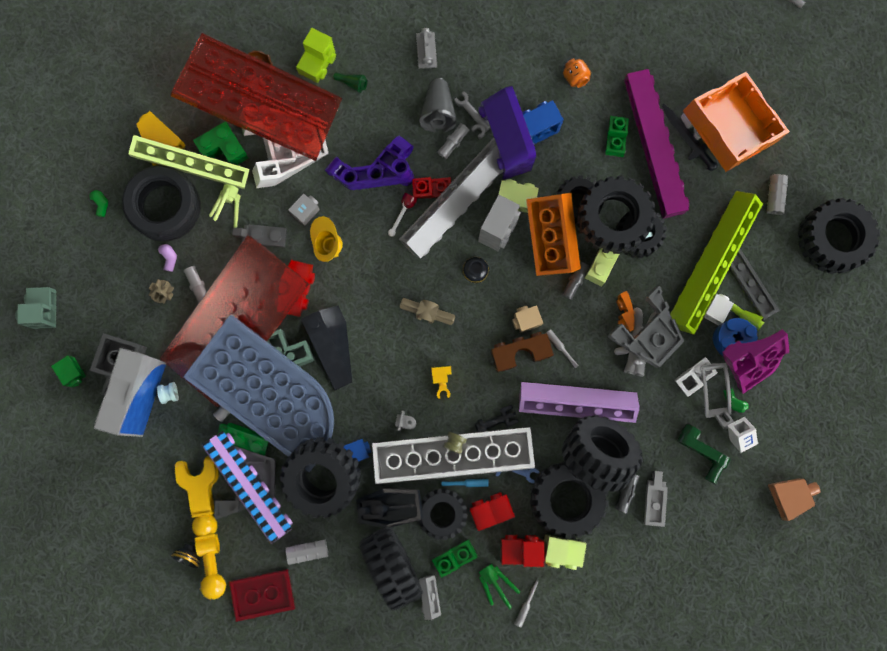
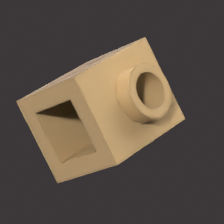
(527, 318)

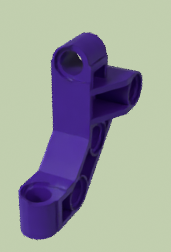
(389, 163)

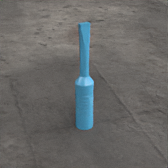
(469, 483)

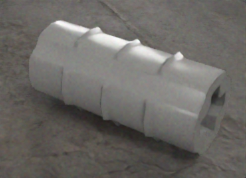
(777, 194)
(306, 552)

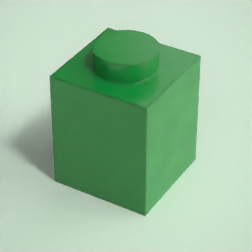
(69, 371)

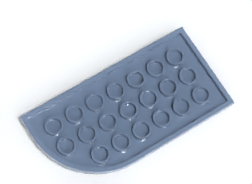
(262, 388)

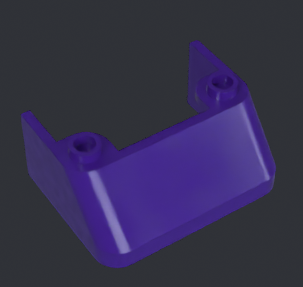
(510, 132)

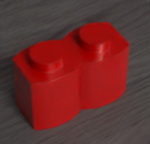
(492, 511)

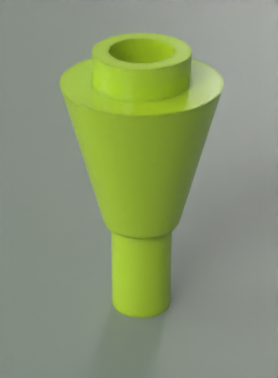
(754, 319)

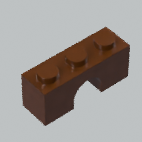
(537, 346)

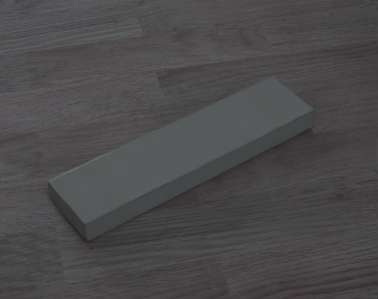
(753, 286)

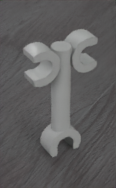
(482, 125)

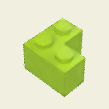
(317, 55)

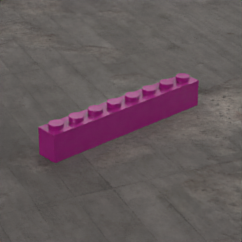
(656, 143)

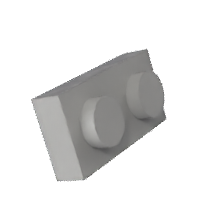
(430, 598)

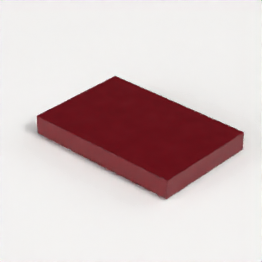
(262, 595)

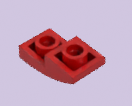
(429, 187)

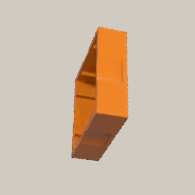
(735, 121)

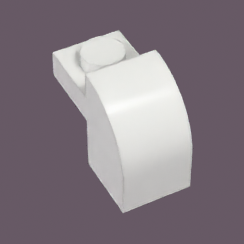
(692, 380)

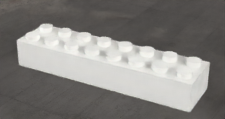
(429, 459)

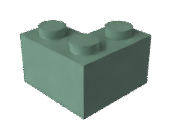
(38, 309)
(298, 353)

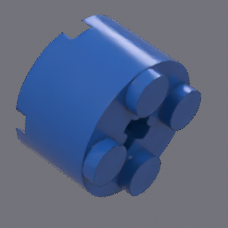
(741, 328)

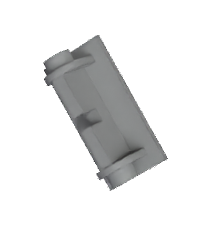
(426, 49)
(404, 421)

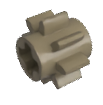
(161, 291)

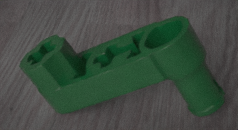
(689, 438)

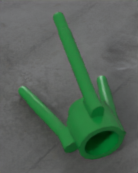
(489, 576)

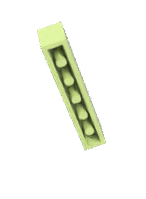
(188, 162)

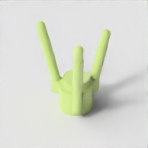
(227, 195)

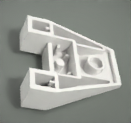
(281, 163)

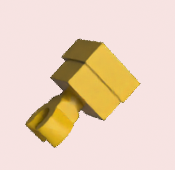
(440, 376)

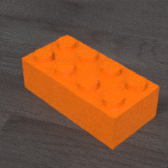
(553, 234)

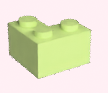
(563, 552)

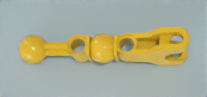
(204, 524)

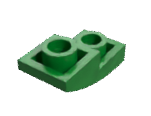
(617, 136)
(454, 558)

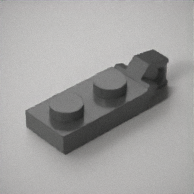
(263, 234)

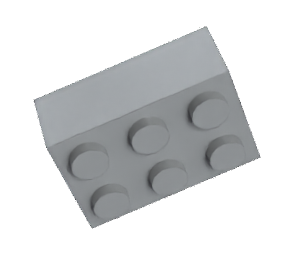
(499, 223)

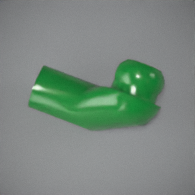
(101, 201)
(736, 404)

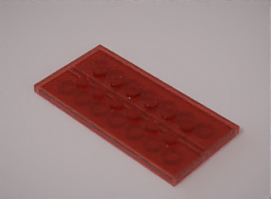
(256, 96)
(252, 289)

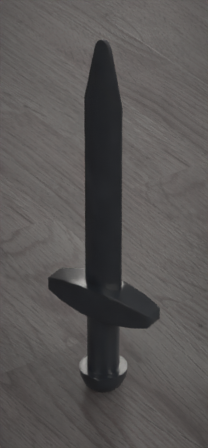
(698, 149)

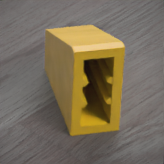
(153, 129)

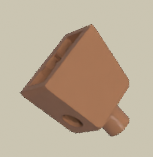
(793, 497)

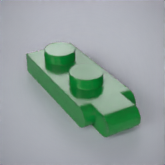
(245, 438)

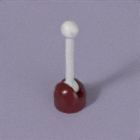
(408, 202)

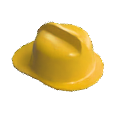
(325, 239)

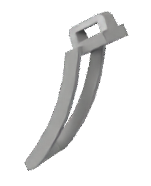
(717, 413)

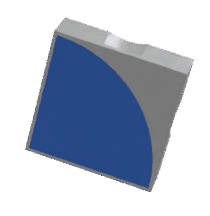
(130, 394)

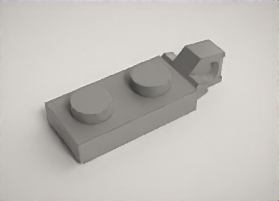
(655, 500)

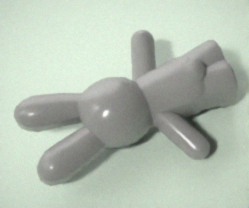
(634, 364)

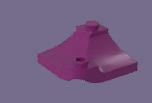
(756, 360)

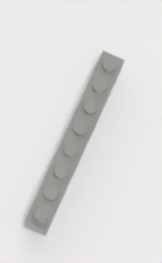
(453, 201)

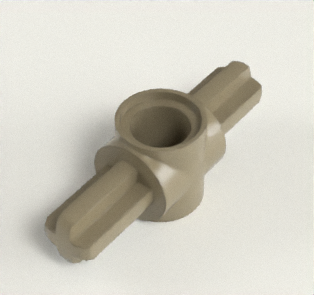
(428, 311)

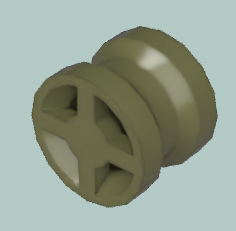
(454, 442)

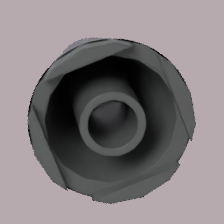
(438, 108)

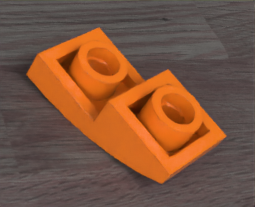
(624, 303)

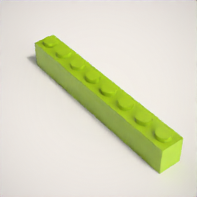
(715, 261)

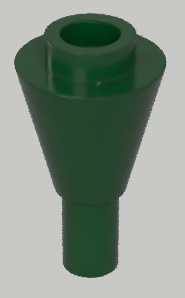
(356, 82)

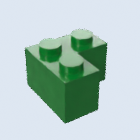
(220, 141)

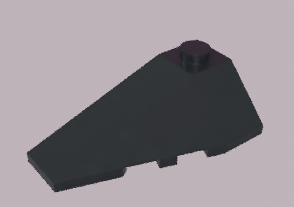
(330, 339)

